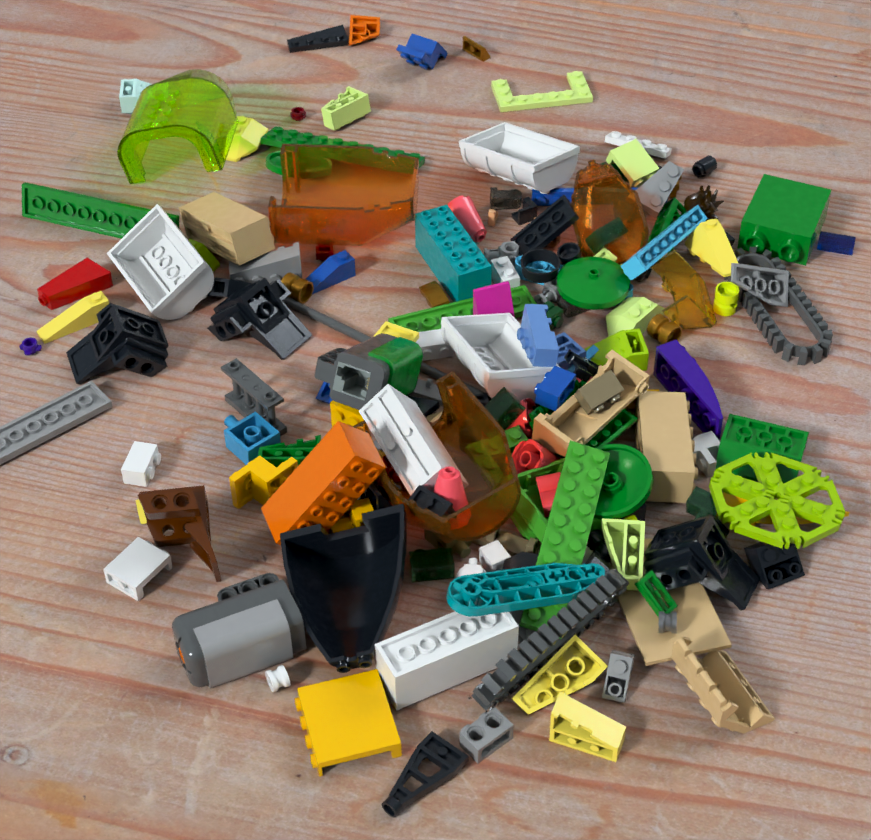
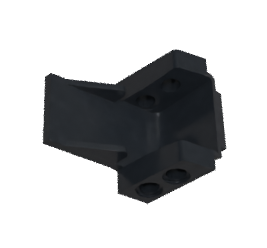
(262, 309)
(121, 341)
(700, 554)

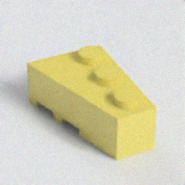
(585, 729)

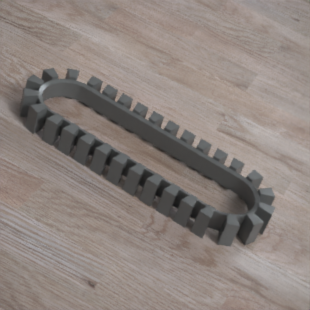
(800, 303)
(546, 643)

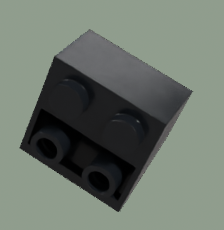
(774, 564)

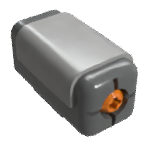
(241, 633)

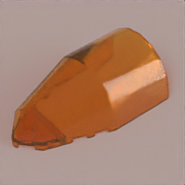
(602, 197)

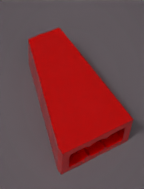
(74, 284)

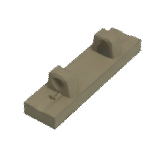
(512, 543)

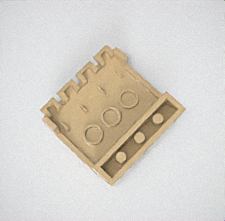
(721, 688)

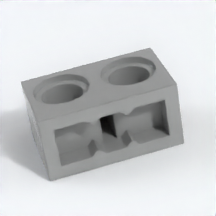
(488, 738)

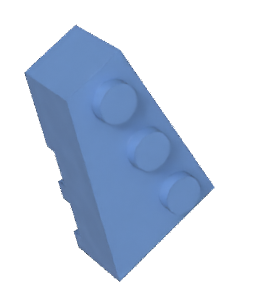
(536, 336)

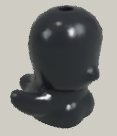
(597, 541)

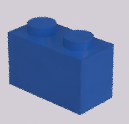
(554, 388)

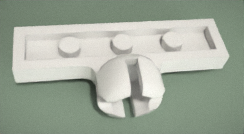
(658, 150)

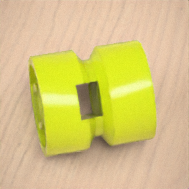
(726, 299)

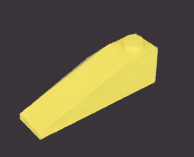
(712, 246)
(74, 318)
(565, 672)

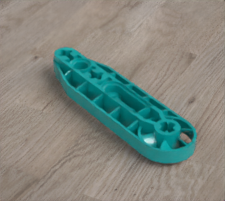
(520, 588)

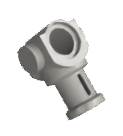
(508, 249)
(549, 293)

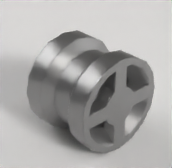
(668, 622)

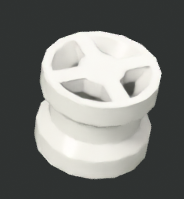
(277, 678)

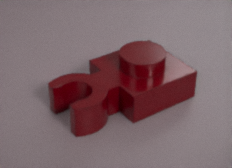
(323, 252)

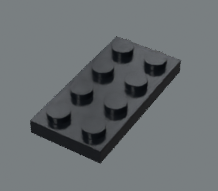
(546, 226)

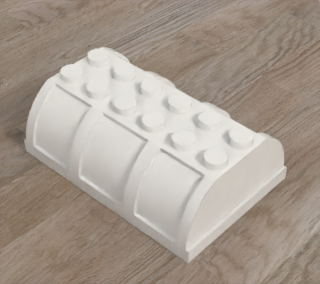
(521, 156)
(162, 266)
(493, 353)

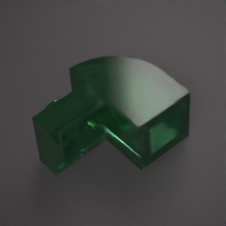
(700, 504)

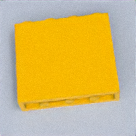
(347, 719)

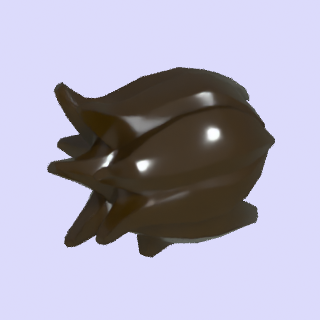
(705, 201)

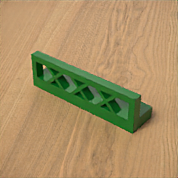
(666, 217)

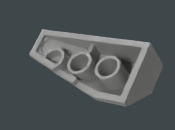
(763, 282)

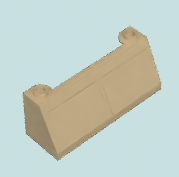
(571, 420)

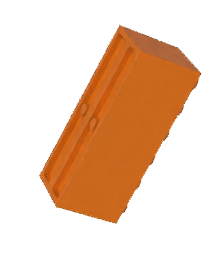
(325, 482)

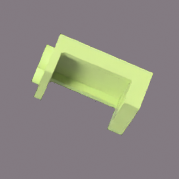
(633, 162)

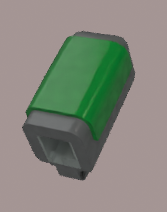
(368, 367)

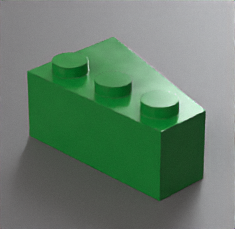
(280, 452)

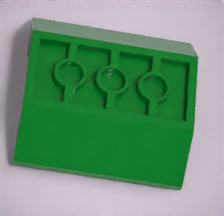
(750, 436)

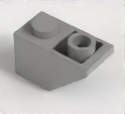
(618, 676)

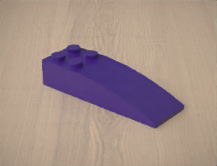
(681, 373)

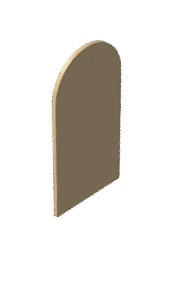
(694, 620)

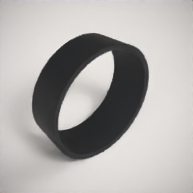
(540, 255)

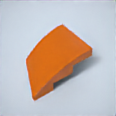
(363, 28)

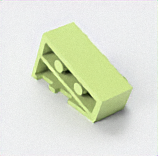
(346, 108)
(625, 547)

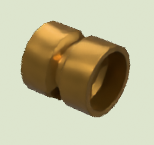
(300, 288)
(663, 330)

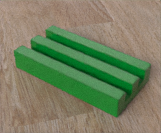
(654, 596)

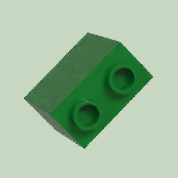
(784, 218)

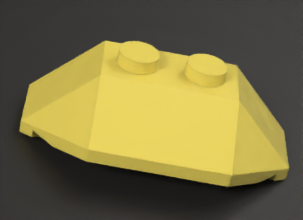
(246, 138)

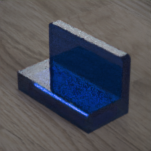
(836, 243)

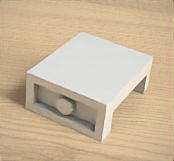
(136, 567)

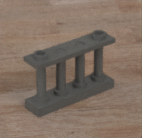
(252, 394)

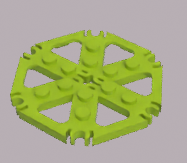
(790, 501)

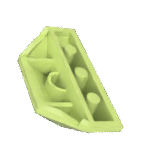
(632, 314)

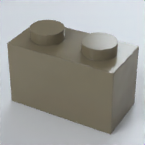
(599, 392)

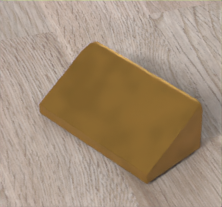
(475, 49)

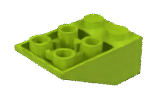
(626, 343)

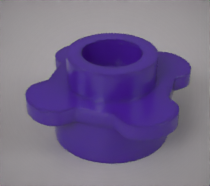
(30, 346)

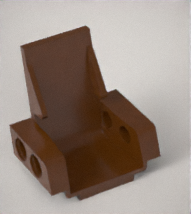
(181, 511)

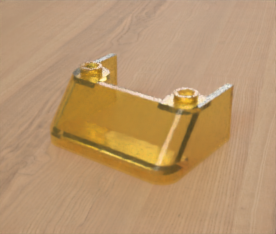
(691, 298)

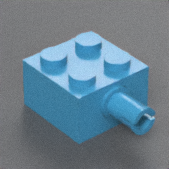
(249, 434)

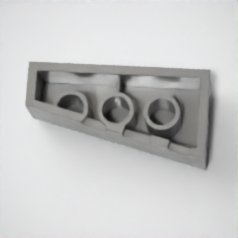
(270, 265)

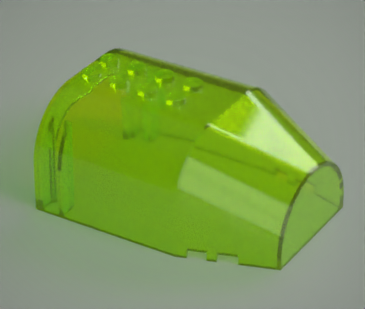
(184, 106)

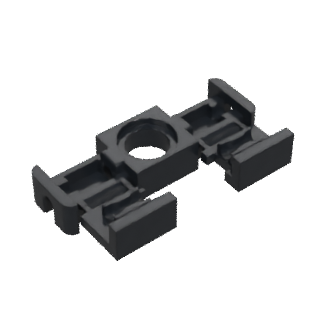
(583, 367)

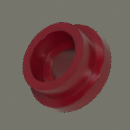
(298, 114)

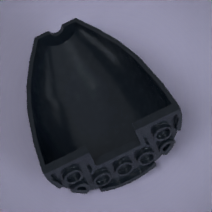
(348, 583)

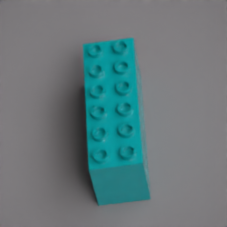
(451, 253)

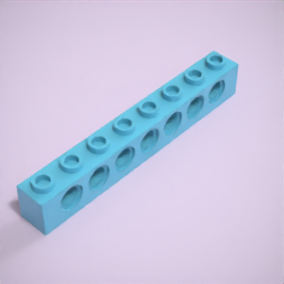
(663, 243)

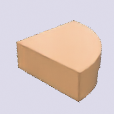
(492, 217)

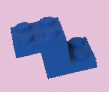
(422, 51)

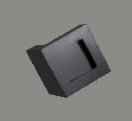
(527, 213)

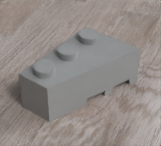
(658, 188)

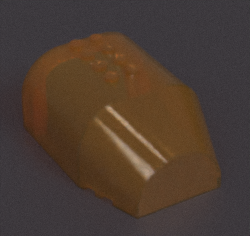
(342, 195)
(481, 455)

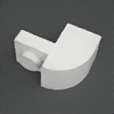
(706, 452)

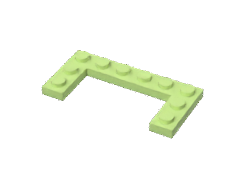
(578, 94)

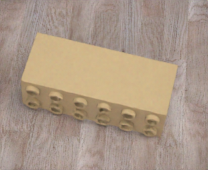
(227, 228)
(665, 440)

